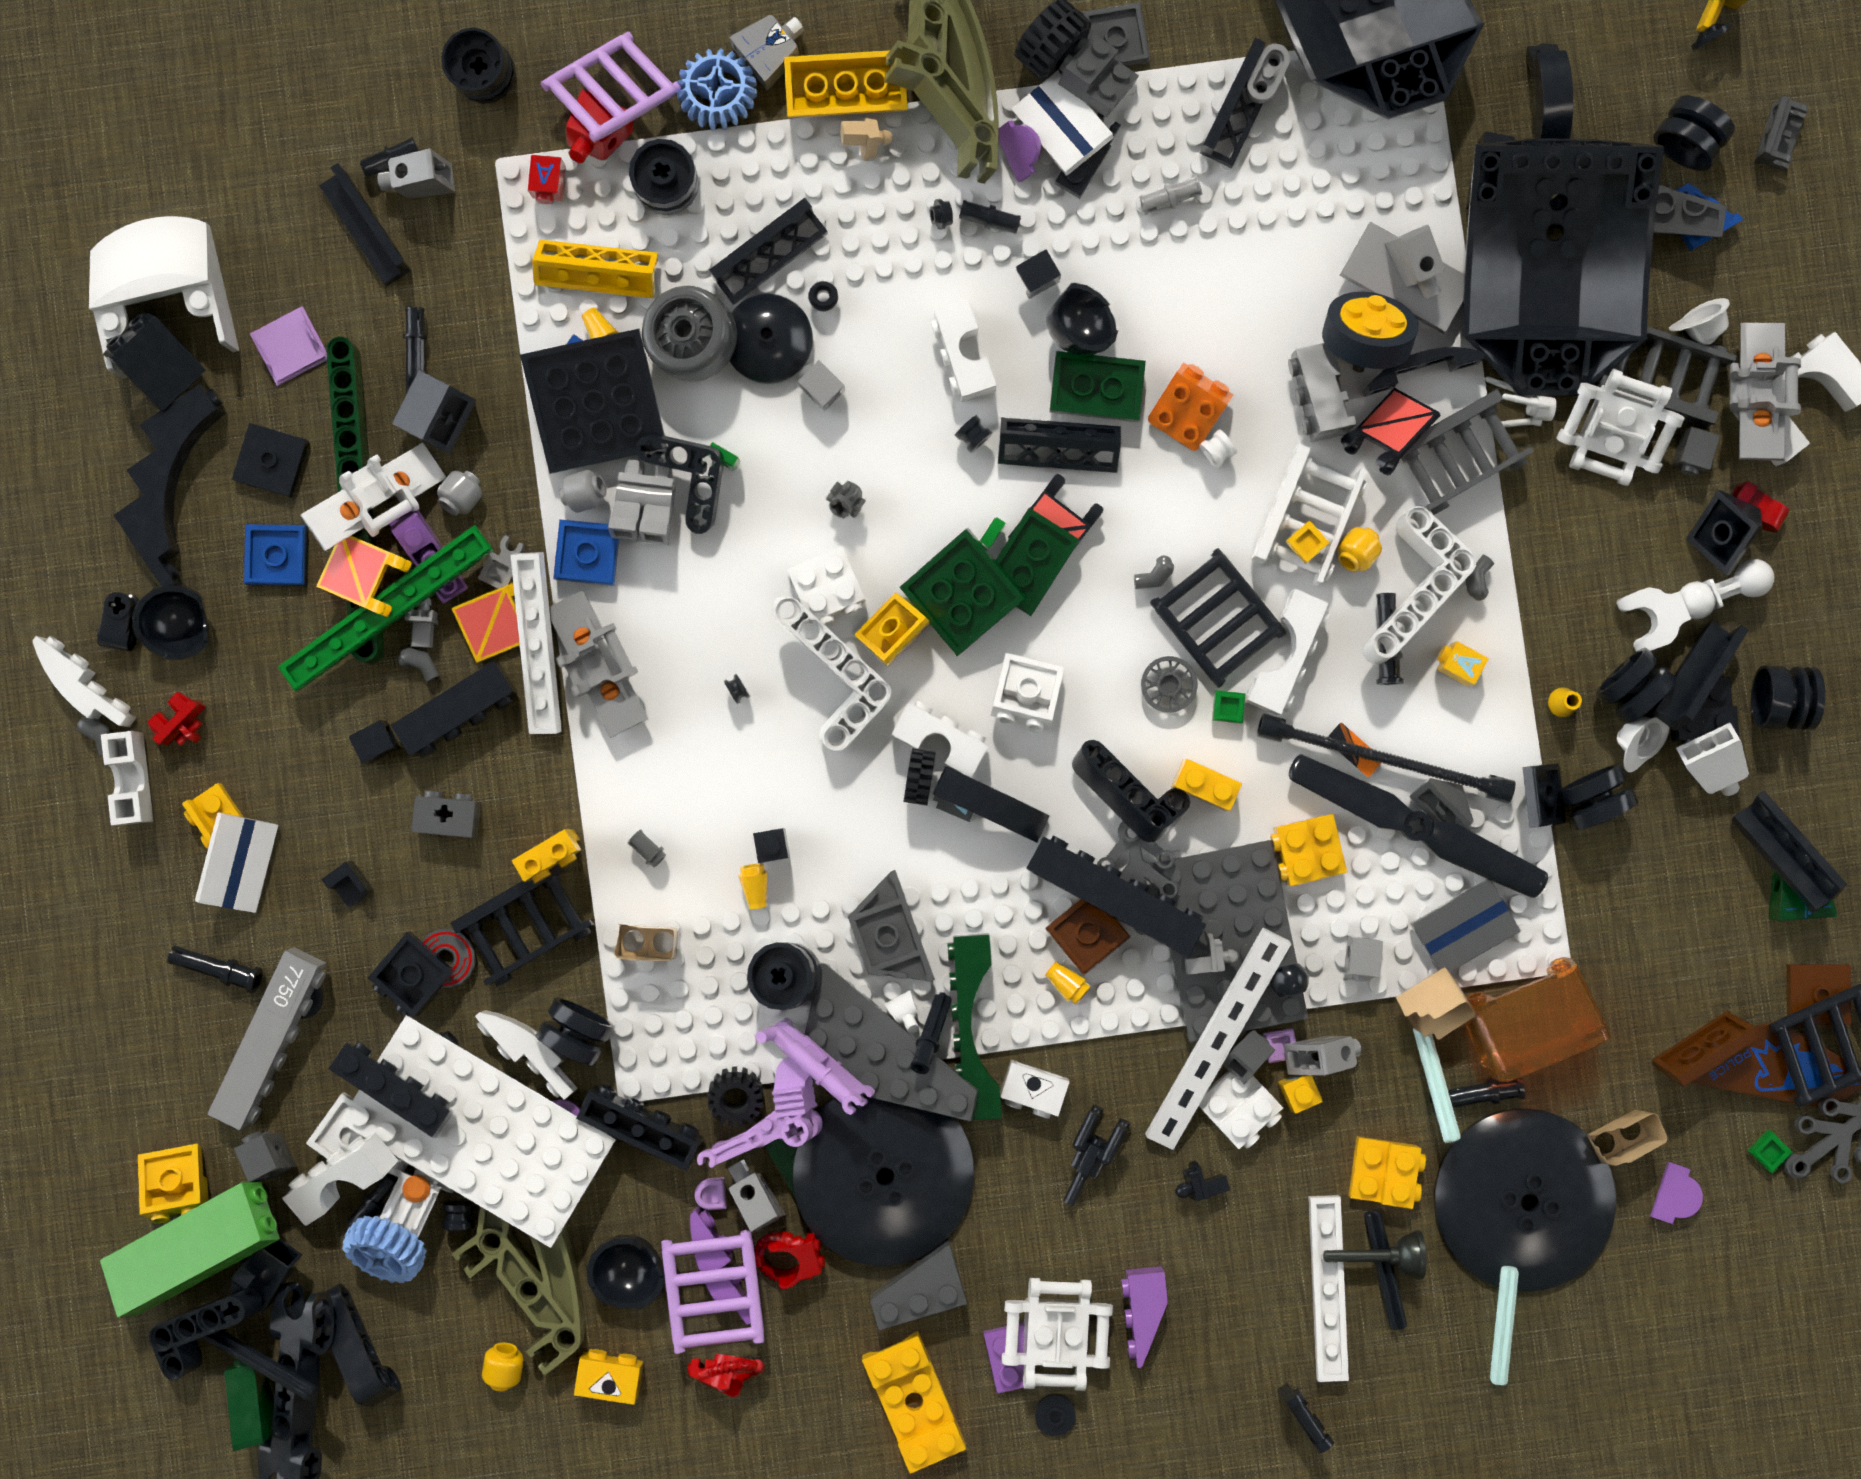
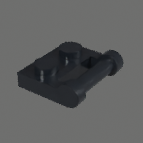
(1309, 1422)

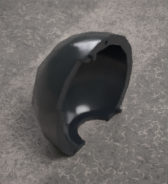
(1081, 321)
(172, 622)
(626, 1272)

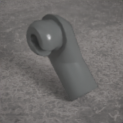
(1158, 576)
(1476, 581)
(420, 660)
(93, 729)

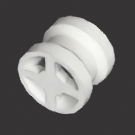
(1218, 448)

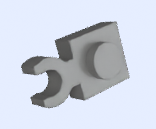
(498, 568)

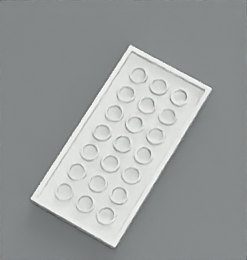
(501, 1143)

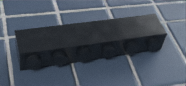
(1116, 896)

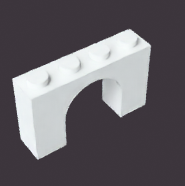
(1835, 368)

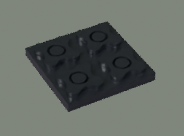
(592, 399)

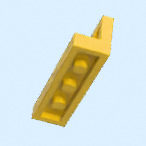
(593, 272)

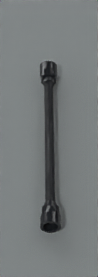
(1494, 787)

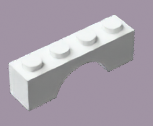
(1302, 618)
(361, 1164)

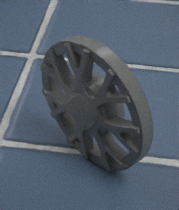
(1169, 684)

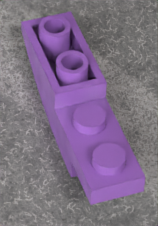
(701, 1229)

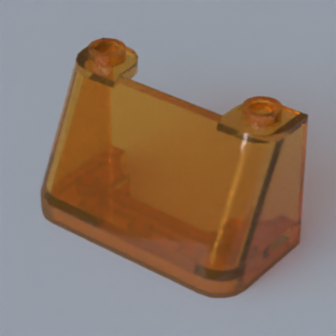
(1536, 1023)

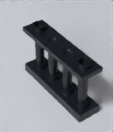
(498, 910)

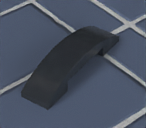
(1456, 359)
(991, 804)

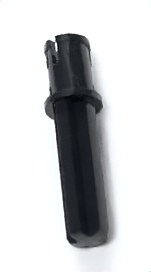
(414, 342)
(928, 1043)

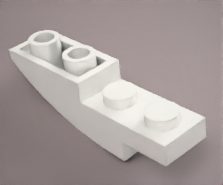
(73, 681)
(519, 1039)

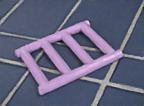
(621, 117)
(675, 1280)

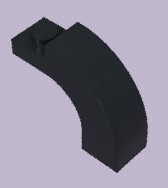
(1553, 91)

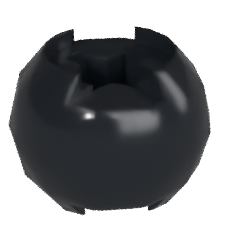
(1290, 980)

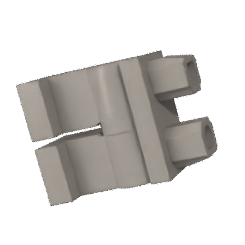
(647, 496)

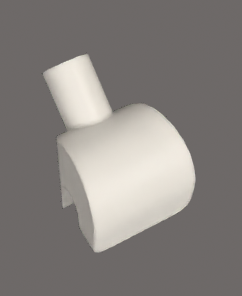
(904, 1011)

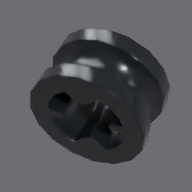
(736, 688)

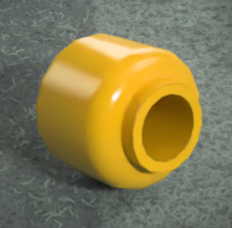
(1359, 549)
(502, 1366)

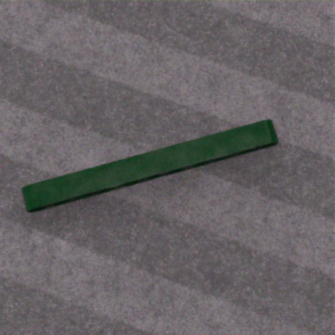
(359, 452)

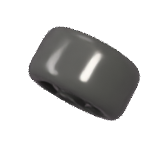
(704, 349)

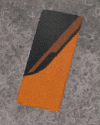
(1343, 733)

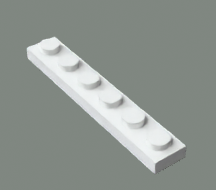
(536, 643)
(1328, 1289)

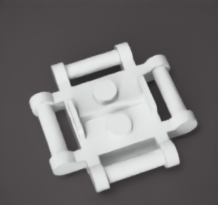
(1620, 426)
(1056, 1333)

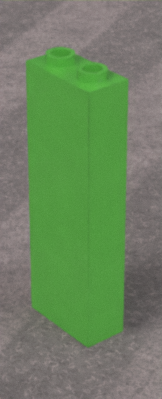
(189, 1249)

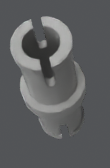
(1170, 195)

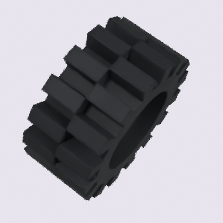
(919, 777)
(735, 1112)

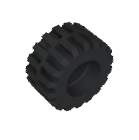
(1052, 38)

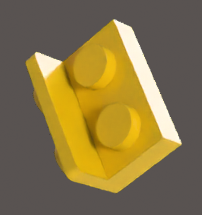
(204, 809)

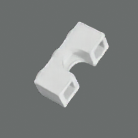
(969, 377)
(918, 723)
(128, 762)

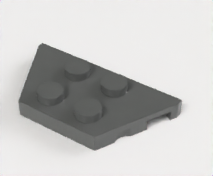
(888, 933)

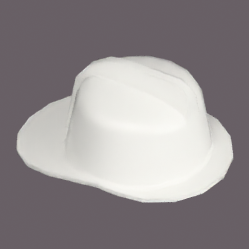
(1705, 321)
(1641, 741)

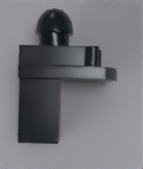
(1198, 1187)

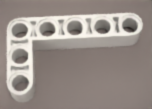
(1426, 593)
(839, 666)

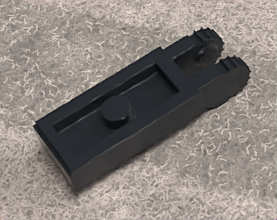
(1079, 179)

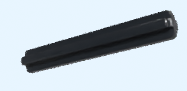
(1386, 1272)

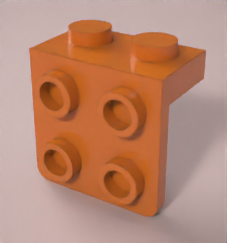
(1190, 406)

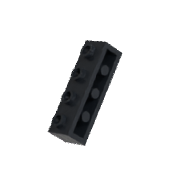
(455, 709)
(391, 1090)
(640, 1127)

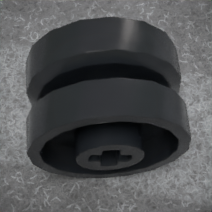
(1694, 132)
(662, 159)
(1636, 685)
(1598, 798)
(767, 980)
(574, 1031)

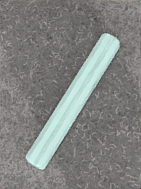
(1437, 1087)
(1504, 1325)

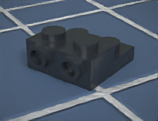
(1714, 713)
(410, 975)

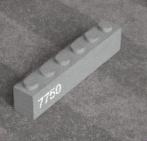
(267, 1038)

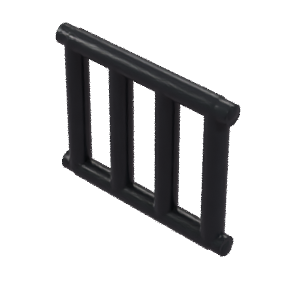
(1255, 606)
(1806, 1017)

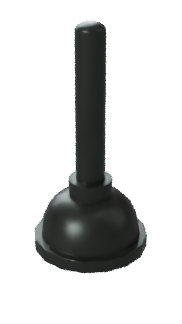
(1407, 1254)

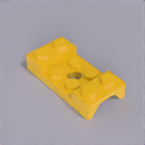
(923, 1432)

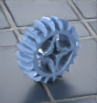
(695, 83)
(384, 1249)

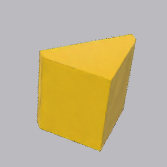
(892, 629)

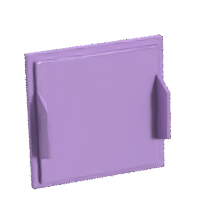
(289, 346)

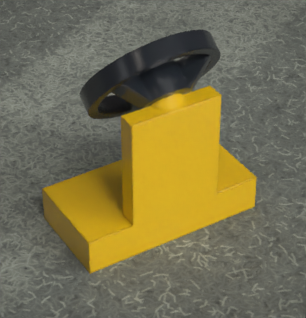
(1707, 25)

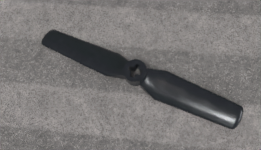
(1445, 839)

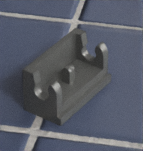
(1781, 133)

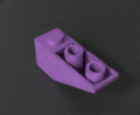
(420, 544)
(1147, 1304)

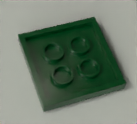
(962, 592)

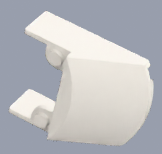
(152, 262)

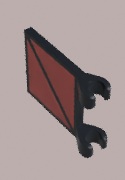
(1392, 426)
(1061, 515)

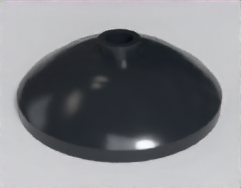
(780, 355)

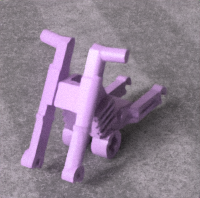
(793, 1095)

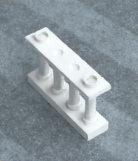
(1290, 492)

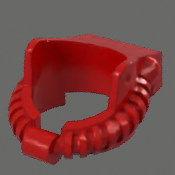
(805, 1250)
(725, 1372)

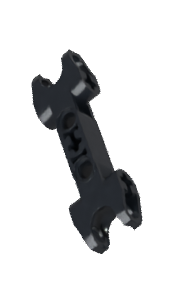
(302, 1341)

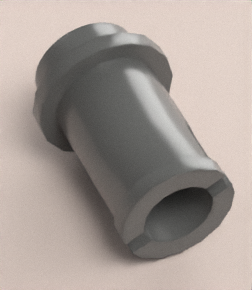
(647, 848)

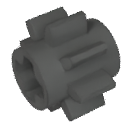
(845, 499)

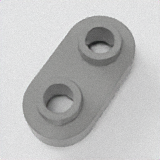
(1268, 75)

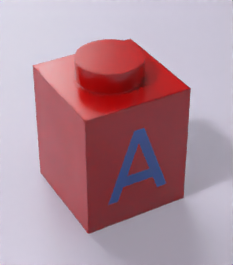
(546, 178)

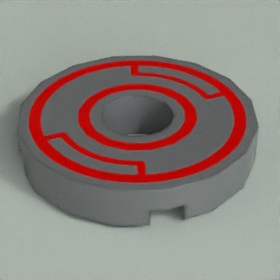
(460, 947)

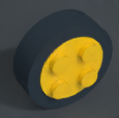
(1369, 330)

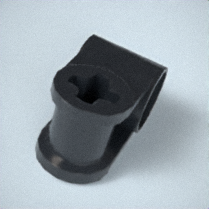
(116, 623)

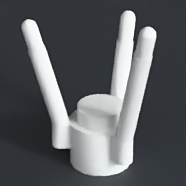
(1537, 406)

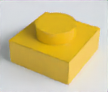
(1307, 542)

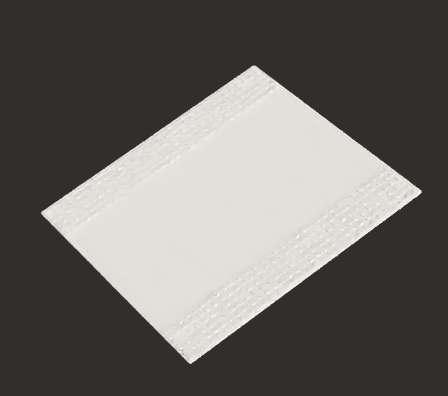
(1207, 284)

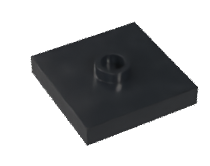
(270, 460)
(1542, 795)

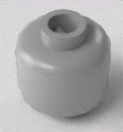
(582, 491)
(459, 492)

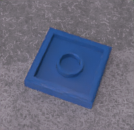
(585, 553)
(276, 555)

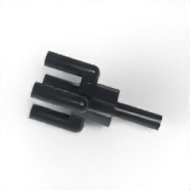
(1093, 1151)

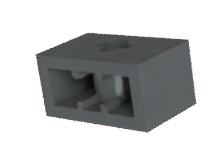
(428, 816)
(264, 1156)

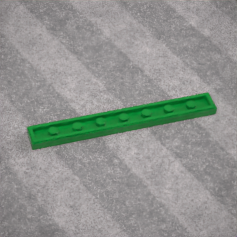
(401, 595)

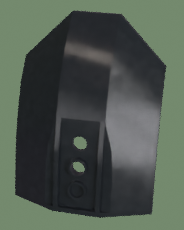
(1383, 51)
(1570, 304)

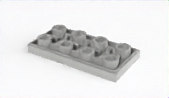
(1375, 272)

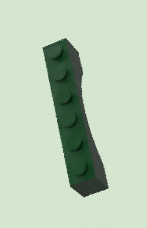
(972, 962)

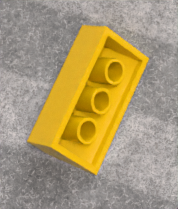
(840, 85)

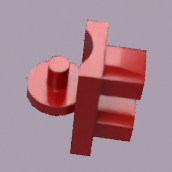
(186, 711)

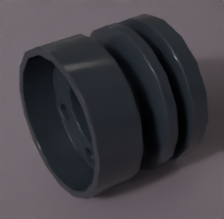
(469, 52)
(1788, 697)

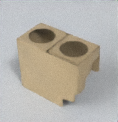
(648, 947)
(1436, 1005)
(1650, 1137)

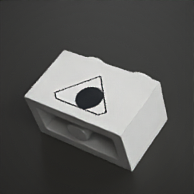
(1033, 1089)

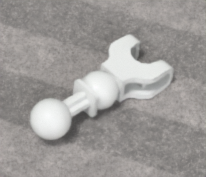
(1693, 601)

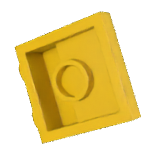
(556, 850)
(1308, 850)
(1386, 1172)
(171, 1182)

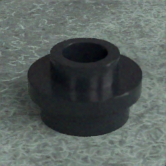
(941, 214)
(820, 287)

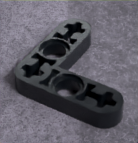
(694, 465)

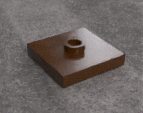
(1087, 935)
(1814, 983)

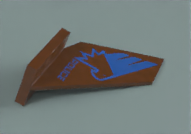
(1746, 1060)

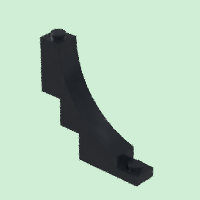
(151, 517)

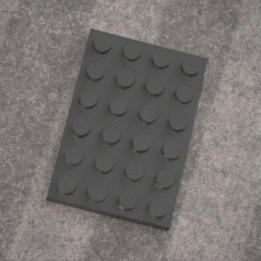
(1237, 896)

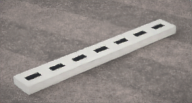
(1218, 1038)

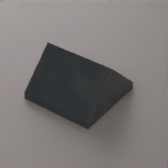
(1726, 530)

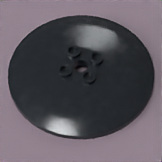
(1483, 1188)
(875, 1220)

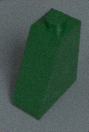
(249, 1405)

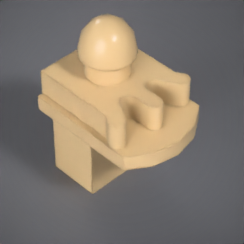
(866, 135)

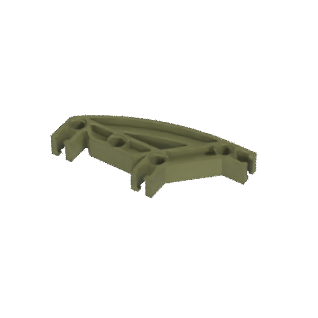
(956, 95)
(558, 1282)

